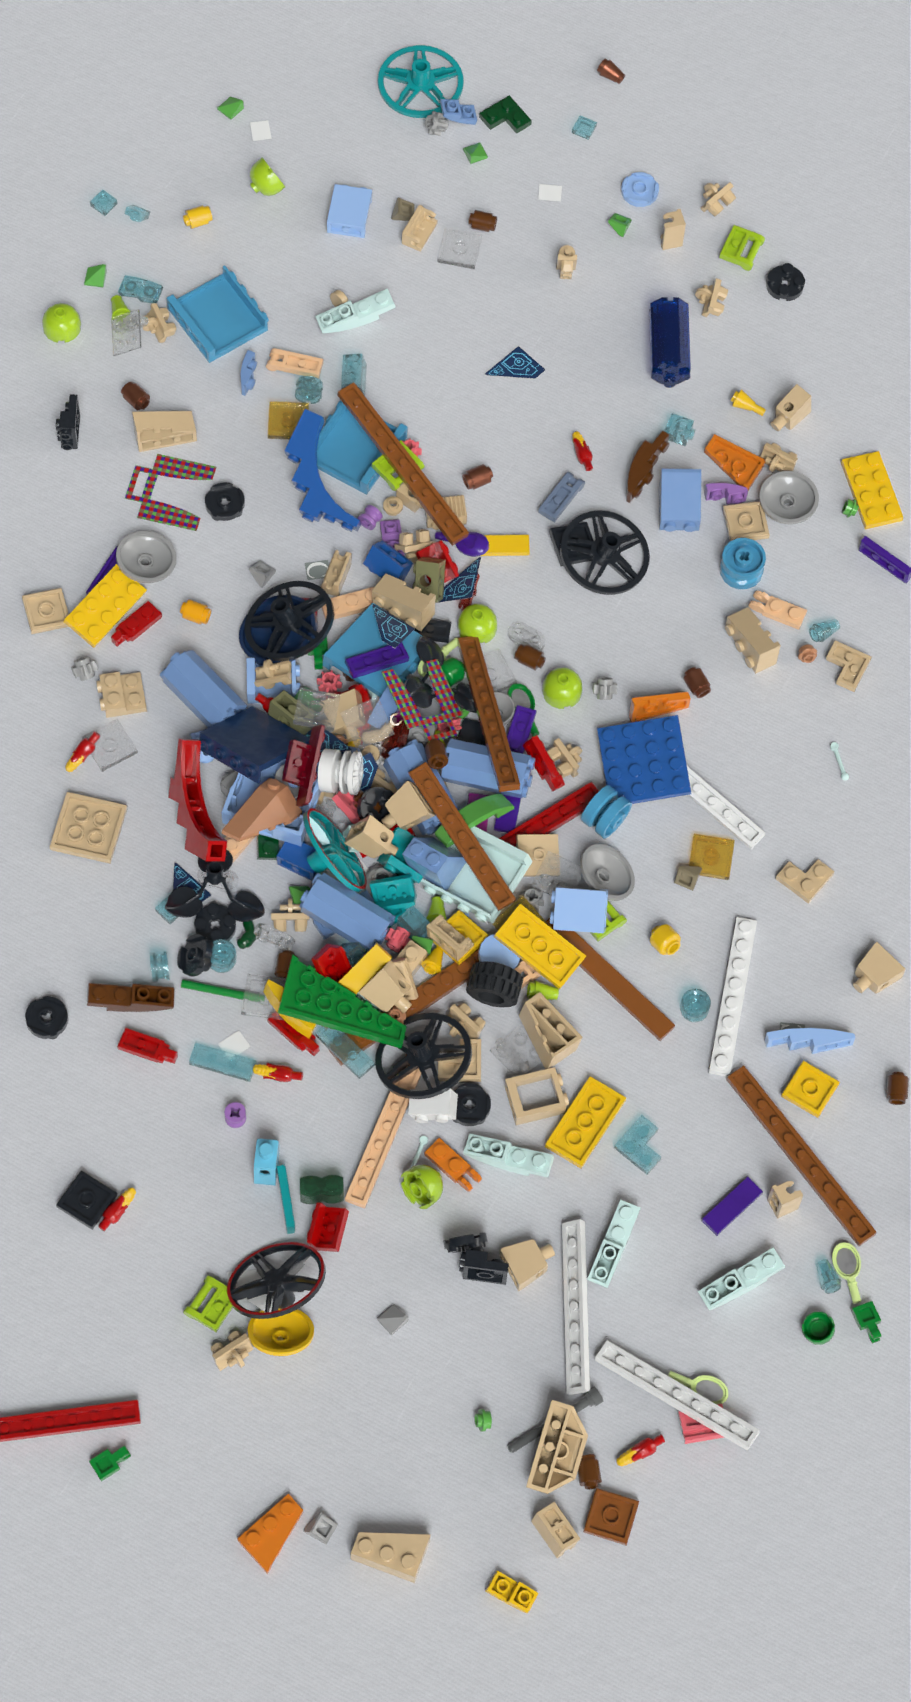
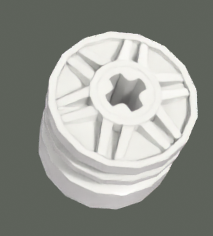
(340, 771)

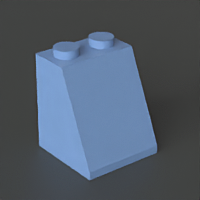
(680, 500)
(434, 861)

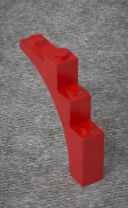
(192, 814)

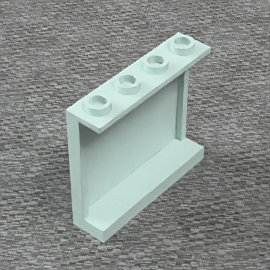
(467, 890)

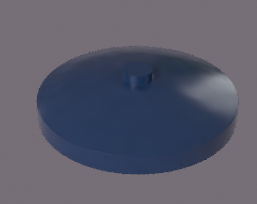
(262, 635)

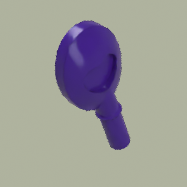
(473, 545)

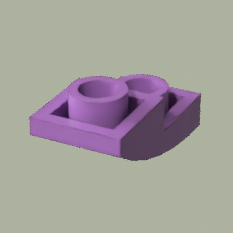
(732, 493)
(390, 533)

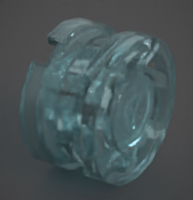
(308, 389)
(223, 956)
(159, 966)
(695, 1004)

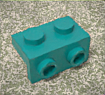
(394, 892)

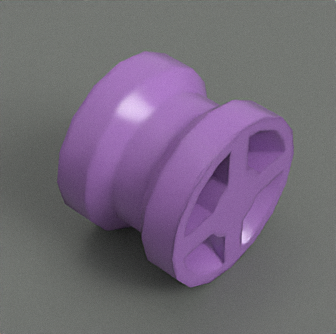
(370, 517)
(233, 1119)

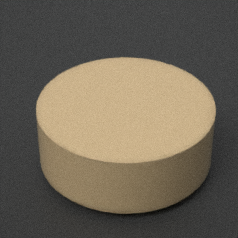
(338, 298)

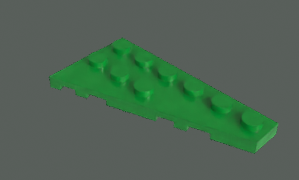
(331, 1005)

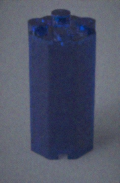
(669, 341)

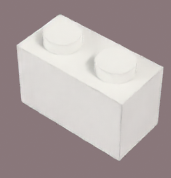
(437, 1108)

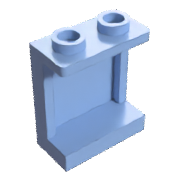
(349, 210)
(252, 690)
(579, 909)

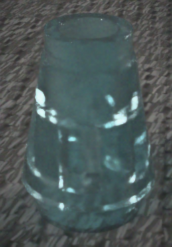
(821, 631)
(828, 1277)

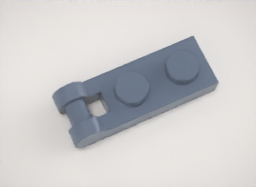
(561, 497)

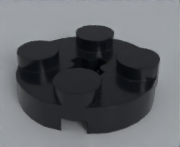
(787, 273)
(230, 493)
(369, 799)
(213, 913)
(202, 950)
(49, 1029)
(479, 1098)
(458, 1243)

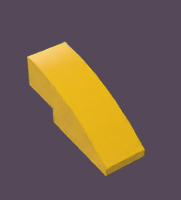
(273, 993)

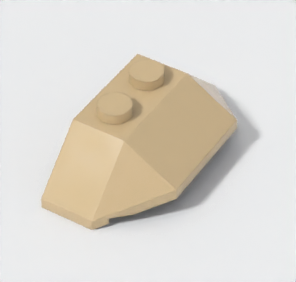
(558, 1449)

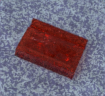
(398, 739)

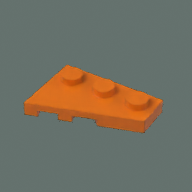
(735, 461)
(656, 705)
(270, 1532)

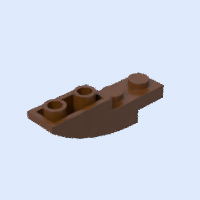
(643, 463)
(130, 999)

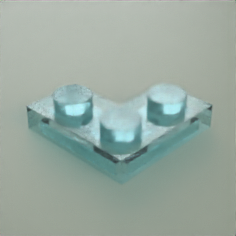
(634, 1146)

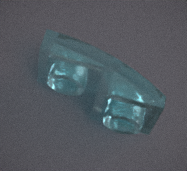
(140, 288)

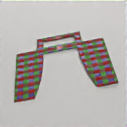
(162, 512)
(409, 710)

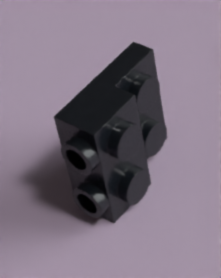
(69, 424)
(477, 1268)

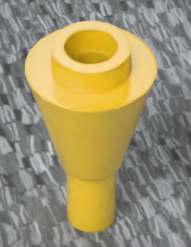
(743, 401)
(433, 962)

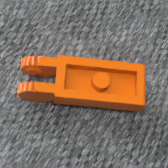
(451, 1164)

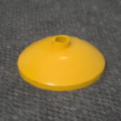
(281, 1334)

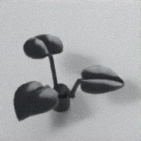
(421, 691)
(185, 903)

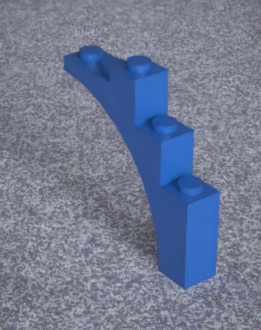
(303, 449)

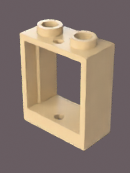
(521, 1116)

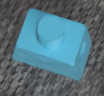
(266, 1159)

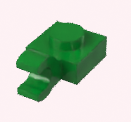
(318, 652)
(868, 1318)
(107, 1463)

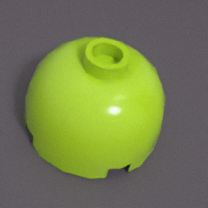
(265, 179)
(61, 323)
(478, 622)
(562, 688)
(422, 1185)

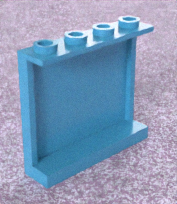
(218, 315)
(348, 451)
(365, 637)

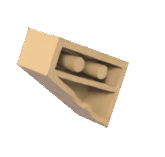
(163, 429)
(404, 602)
(752, 641)
(548, 1031)
(392, 1552)

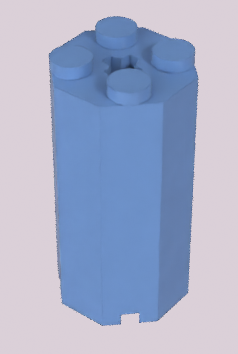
(201, 688)
(405, 760)
(471, 767)
(345, 912)

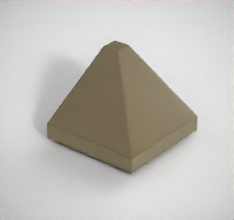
(403, 210)
(688, 876)

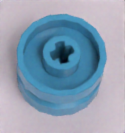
(742, 563)
(606, 811)

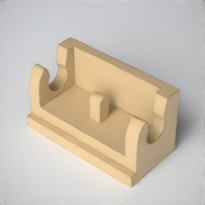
(419, 228)
(673, 231)
(337, 573)
(448, 938)
(782, 1201)
(555, 1529)

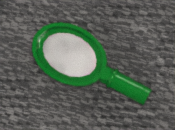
(523, 697)

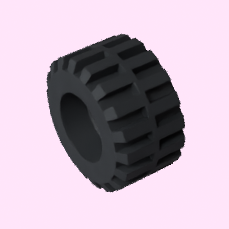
(494, 984)

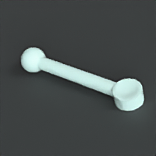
(834, 747)
(423, 1141)

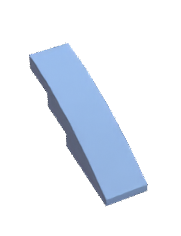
(818, 1039)

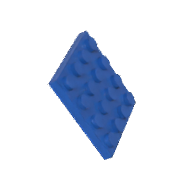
(645, 759)

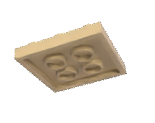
(88, 827)

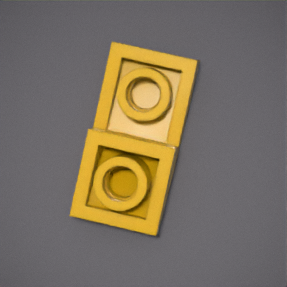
(511, 1592)

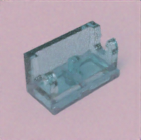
(354, 371)

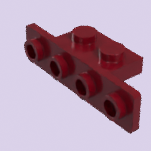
(302, 764)

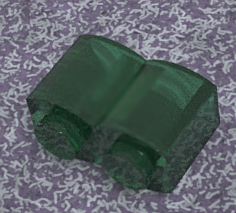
(326, 1189)

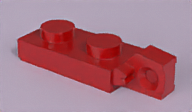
(136, 624)
(543, 763)
(294, 1037)
(146, 1047)

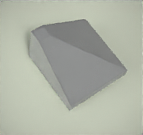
(262, 572)
(393, 1319)
(321, 1528)

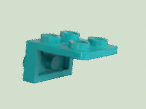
(397, 863)

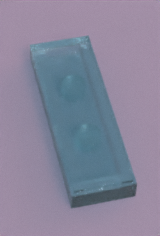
(345, 1051)
(222, 1062)

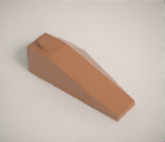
(265, 808)

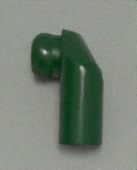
(248, 937)

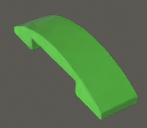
(478, 812)

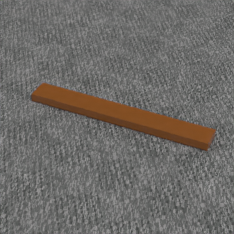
(462, 836)
(619, 987)

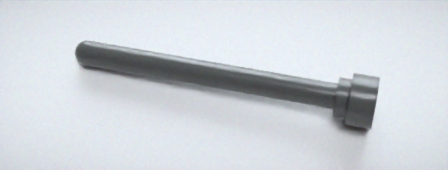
(592, 1398)

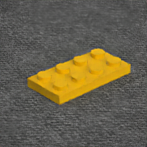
(872, 490)
(104, 606)
(539, 946)
(585, 1122)

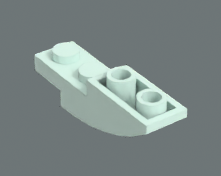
(354, 315)
(508, 1157)
(614, 1244)
(741, 1280)

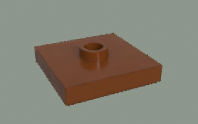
(611, 1516)

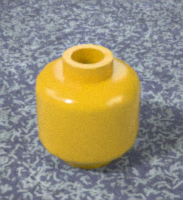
(665, 939)

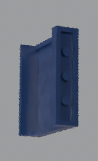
(249, 742)

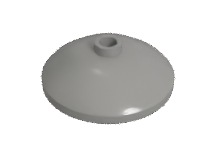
(792, 489)
(148, 549)
(607, 869)

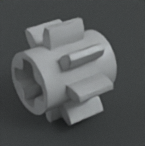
(436, 123)
(84, 668)
(604, 688)
(535, 895)

